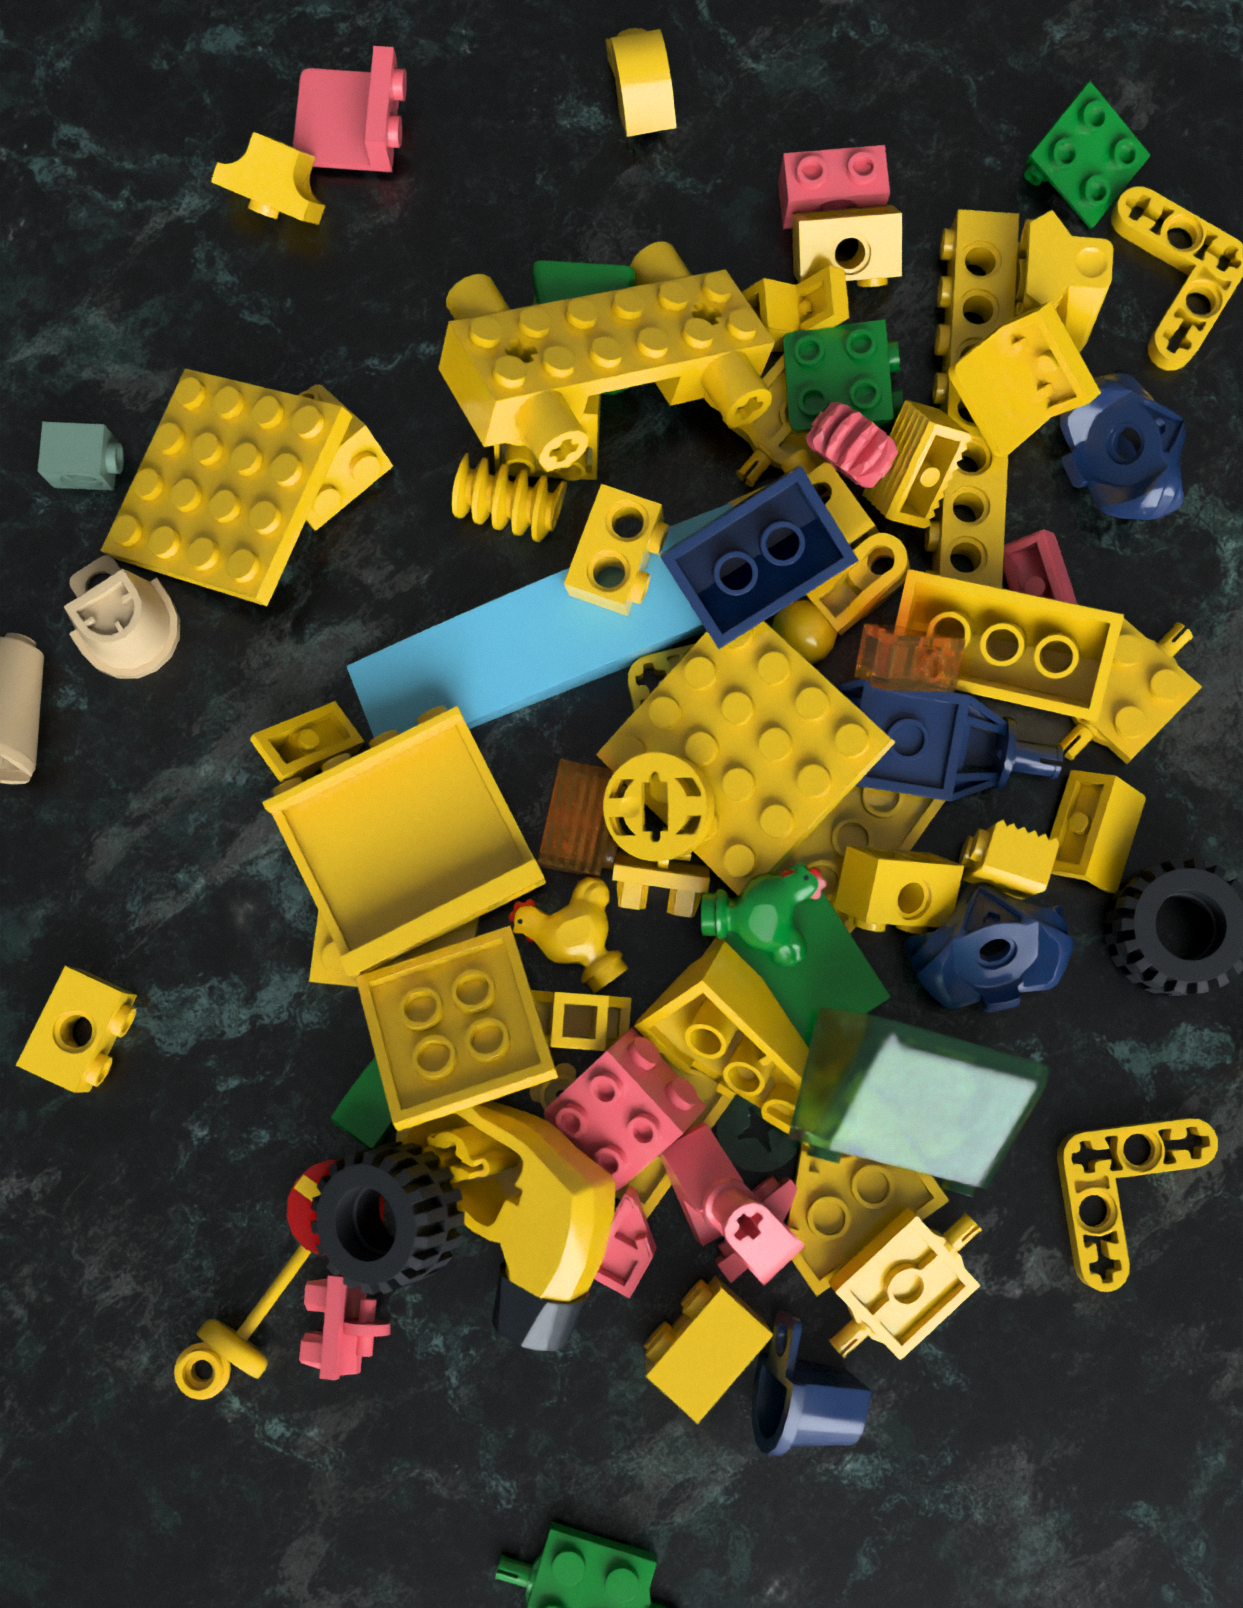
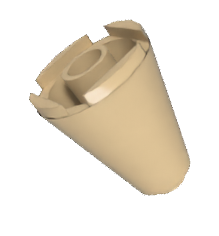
(19, 707)

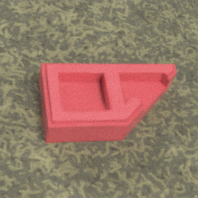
(628, 1246)

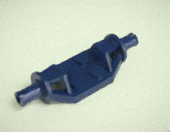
(937, 740)

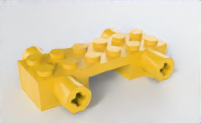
(536, 365)

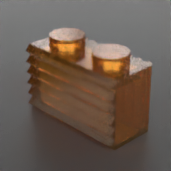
(575, 826)

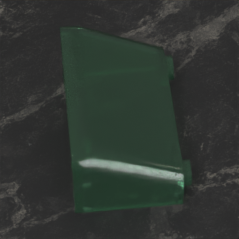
(912, 1099)

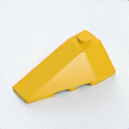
(732, 1031)

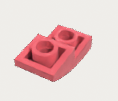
(775, 1196)

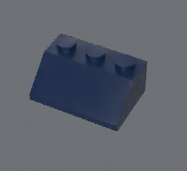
(759, 557)

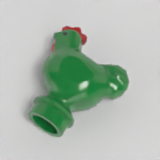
(765, 912)

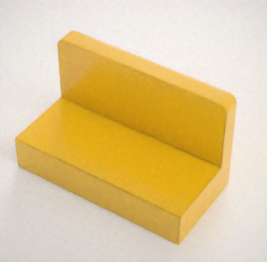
(1096, 828)

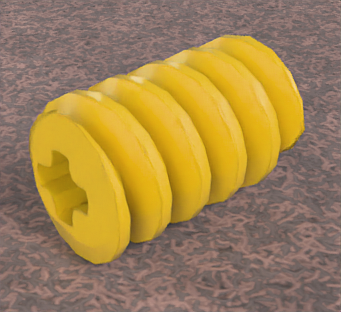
(506, 499)

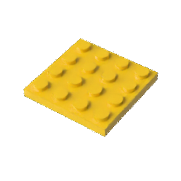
(227, 485)
(766, 737)

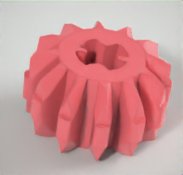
(852, 444)

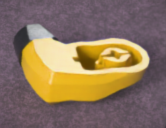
(538, 1201)

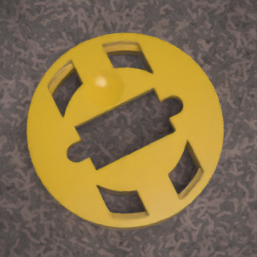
(681, 806)

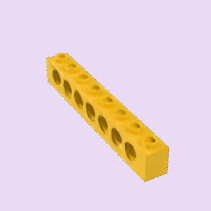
(992, 244)

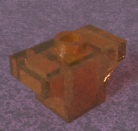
(909, 659)

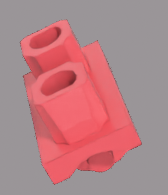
(346, 1331)

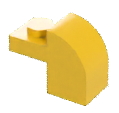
(642, 81)
(810, 305)

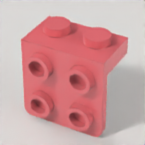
(352, 115)
(626, 1108)

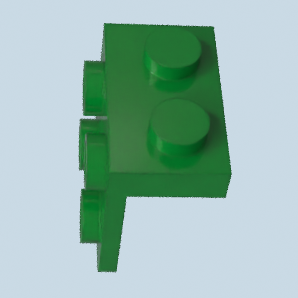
(842, 366)

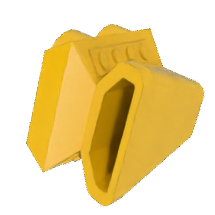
(1063, 270)

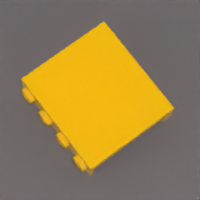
(404, 840)

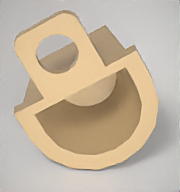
(124, 622)

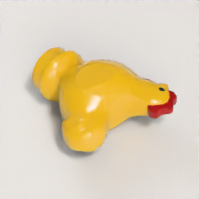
(574, 933)

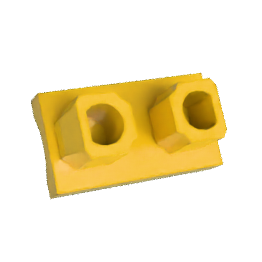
(683, 879)

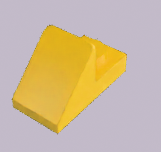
(307, 742)

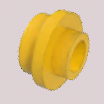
(189, 1381)

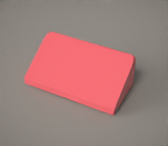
(1037, 567)

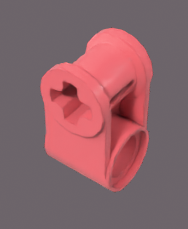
(750, 1228)

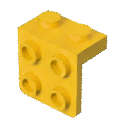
(1022, 378)
(353, 469)

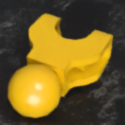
(843, 599)

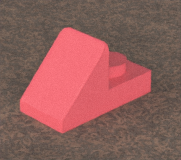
(693, 1166)

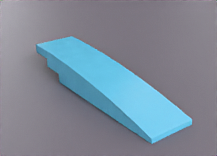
(524, 647)

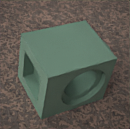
(79, 456)

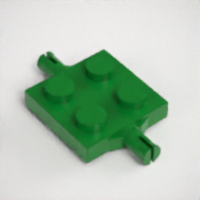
(583, 1572)

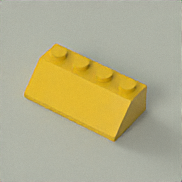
(1018, 642)

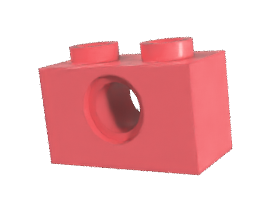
(832, 180)

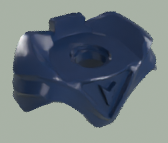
(1118, 477)
(992, 950)

